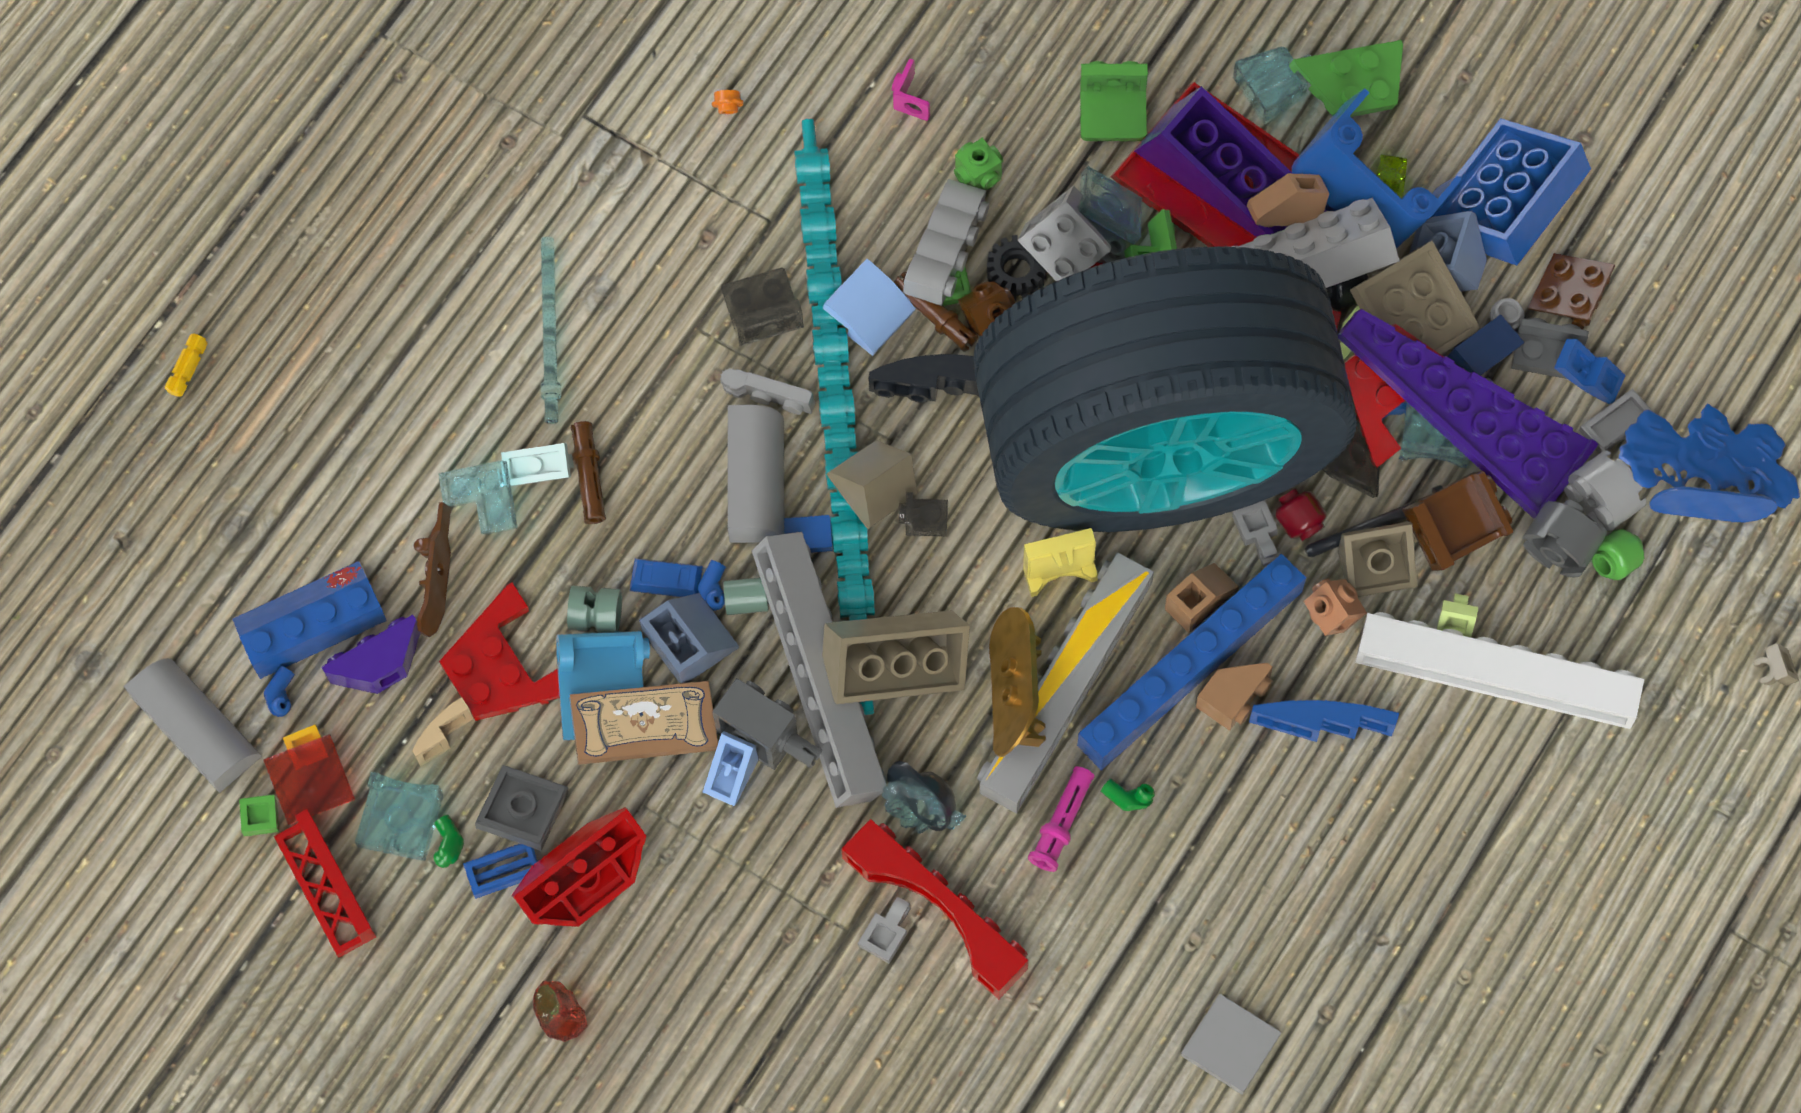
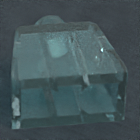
(1270, 83)

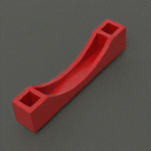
(883, 860)

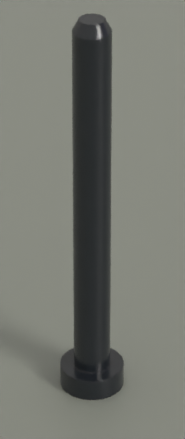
(1333, 541)

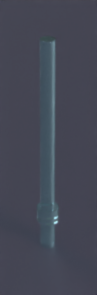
(550, 387)

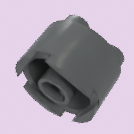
(1564, 537)

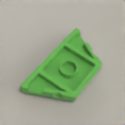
(1346, 72)

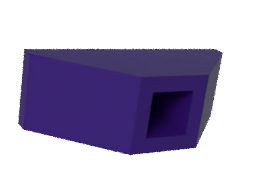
(377, 659)

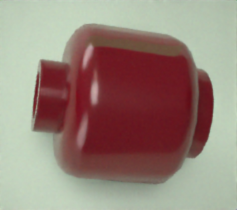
(1300, 514)

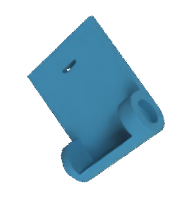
(597, 664)

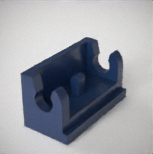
(1486, 347)

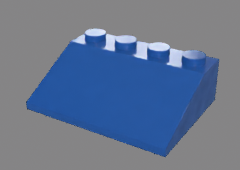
(1516, 186)

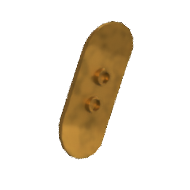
(1014, 682)

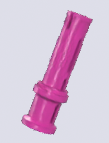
(1058, 835)

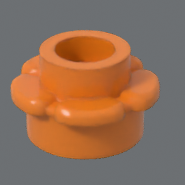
(727, 101)

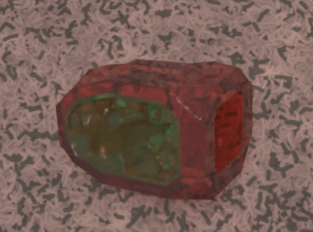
(558, 1011)

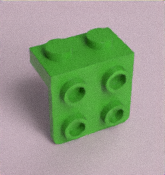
(1113, 101)

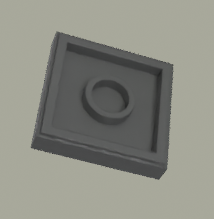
(521, 807)

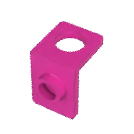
(900, 98)

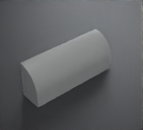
(755, 473)
(192, 722)

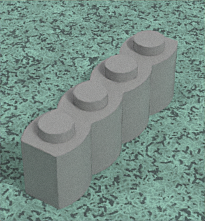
(945, 242)

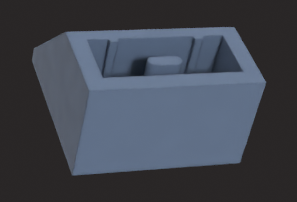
(687, 636)

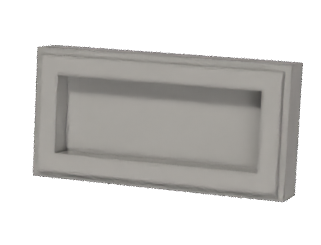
(1611, 423)

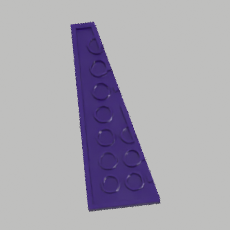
(1501, 435)

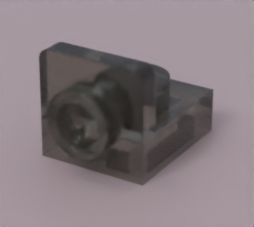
(924, 516)

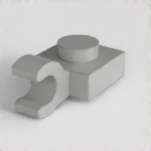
(1257, 526)
(884, 934)

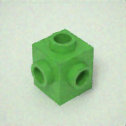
(978, 164)

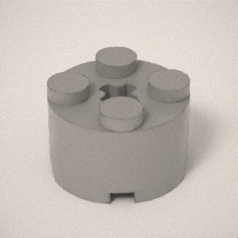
(1605, 491)

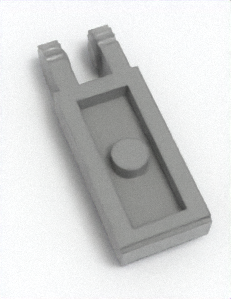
(766, 390)

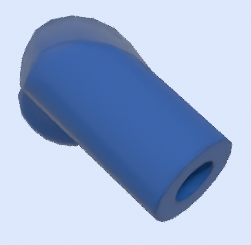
(709, 585)
(275, 692)

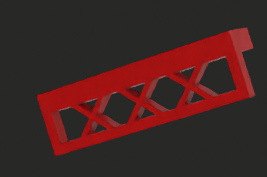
(332, 872)

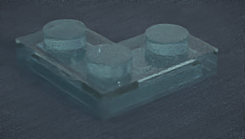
(486, 486)

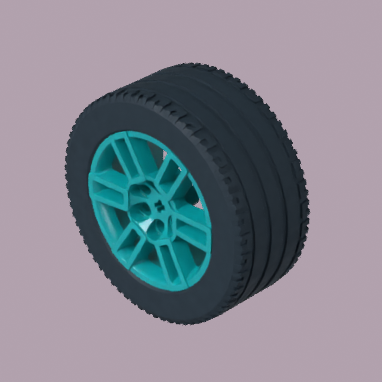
(1163, 389)

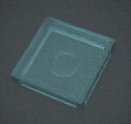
(1110, 205)

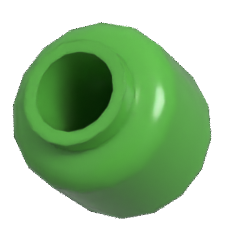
(1618, 555)

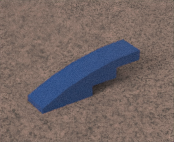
(1308, 717)

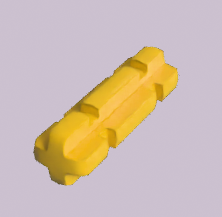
(186, 365)

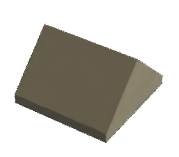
(875, 481)
(1379, 559)

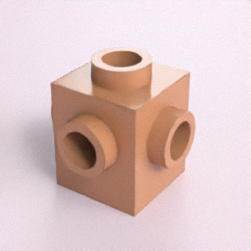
(1334, 606)

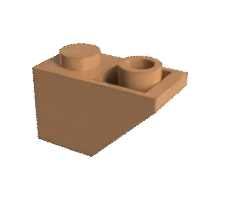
(1289, 201)
(1199, 596)
(1232, 690)

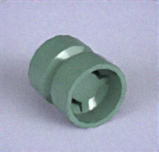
(594, 609)

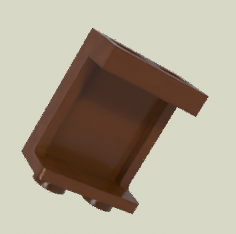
(1458, 519)

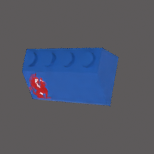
(309, 620)

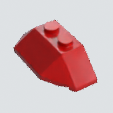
(583, 872)

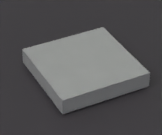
(1231, 1044)

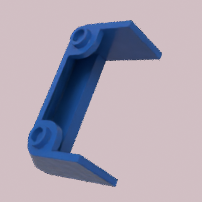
(1351, 180)

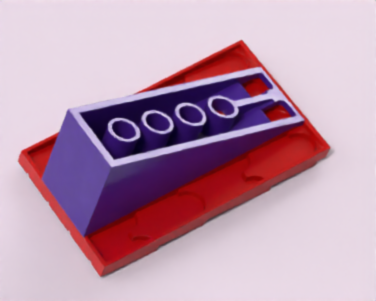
(1205, 167)

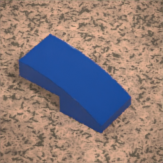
(1590, 373)

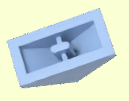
(730, 768)

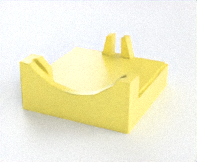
(1058, 557)

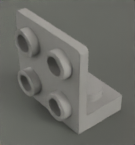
(1063, 237)

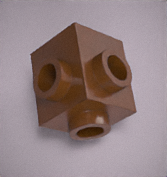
(985, 305)

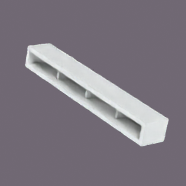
(1500, 670)

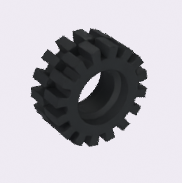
(1017, 286)

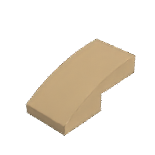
(433, 739)

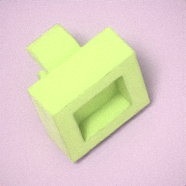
(1458, 615)

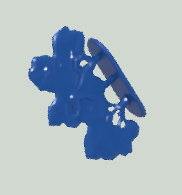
(1714, 455)

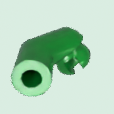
(1128, 799)
(451, 844)

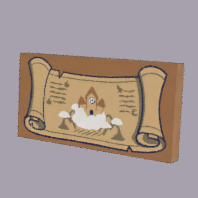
(643, 722)

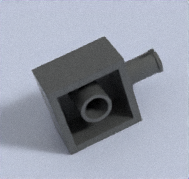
(764, 723)

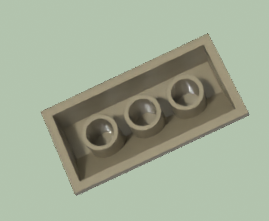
(896, 656)

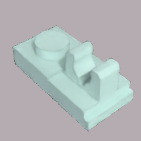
(538, 464)

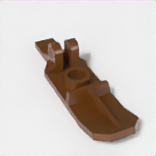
(438, 552)

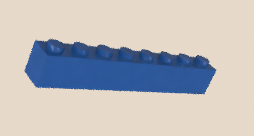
(1191, 661)

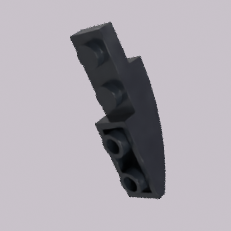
(923, 376)

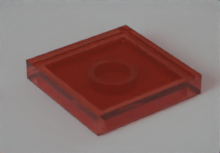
(309, 778)

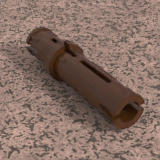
(945, 320)
(586, 458)

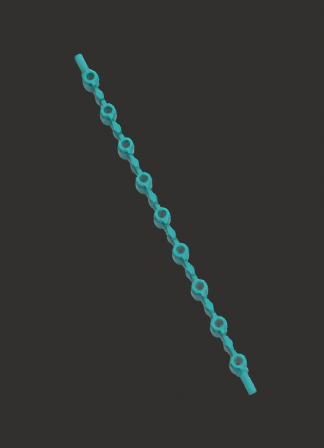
(831, 349)

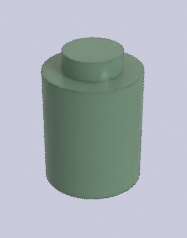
(745, 596)

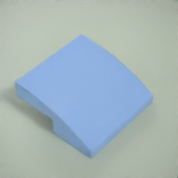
(869, 307)

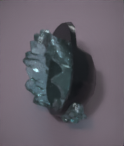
(920, 799)

